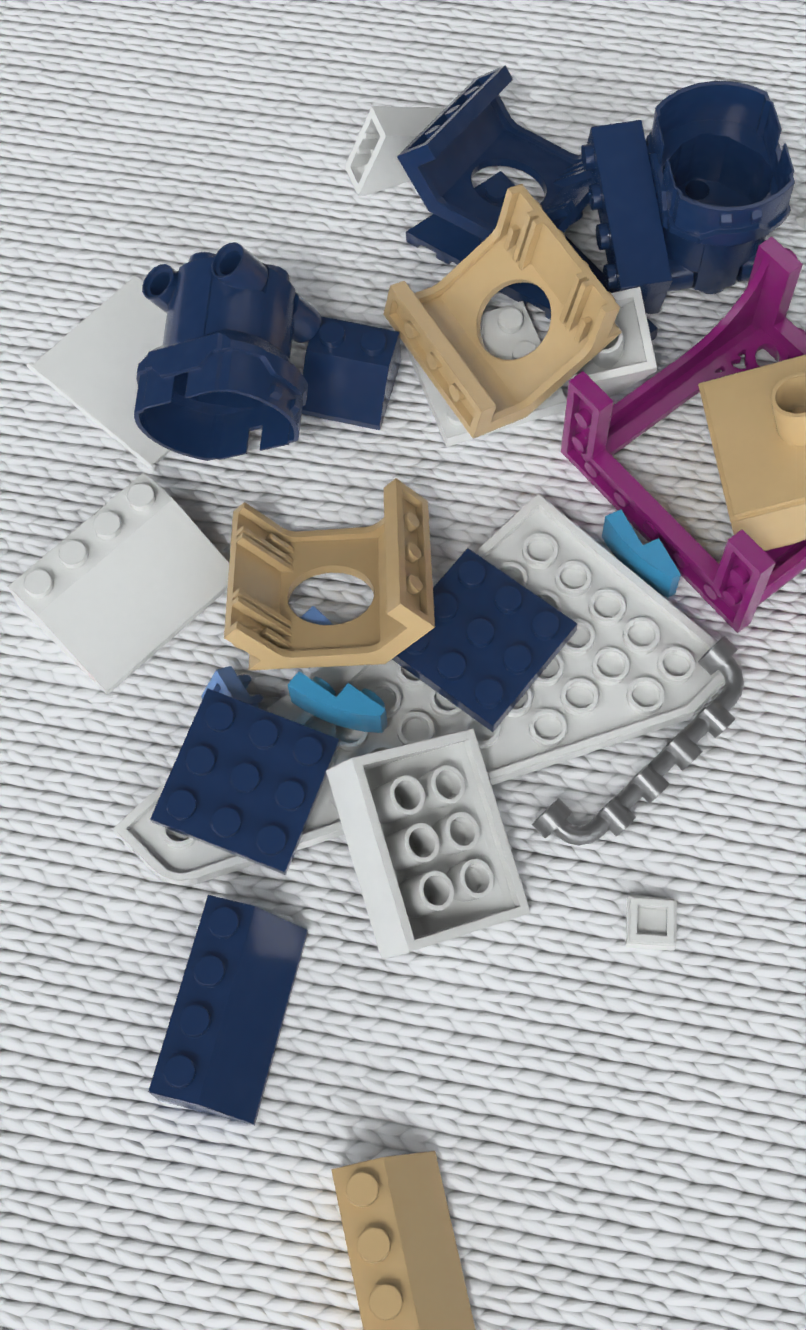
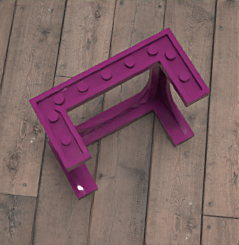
(599, 429)

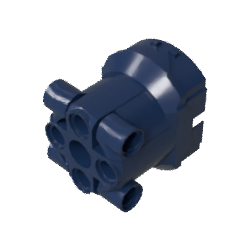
(718, 180)
(224, 356)

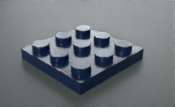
(486, 640)
(245, 781)

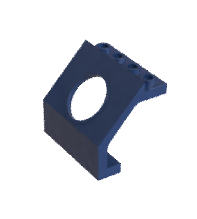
(480, 134)

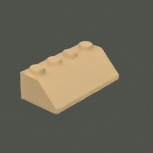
(402, 1244)

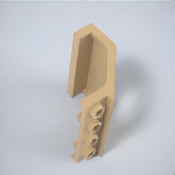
(445, 320)
(273, 561)

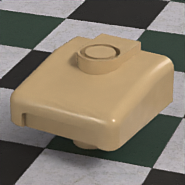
(761, 449)

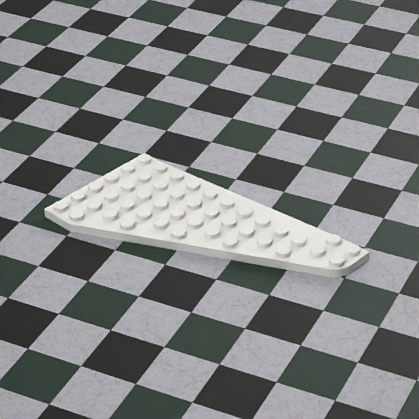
(614, 680)

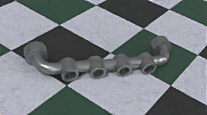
(650, 781)

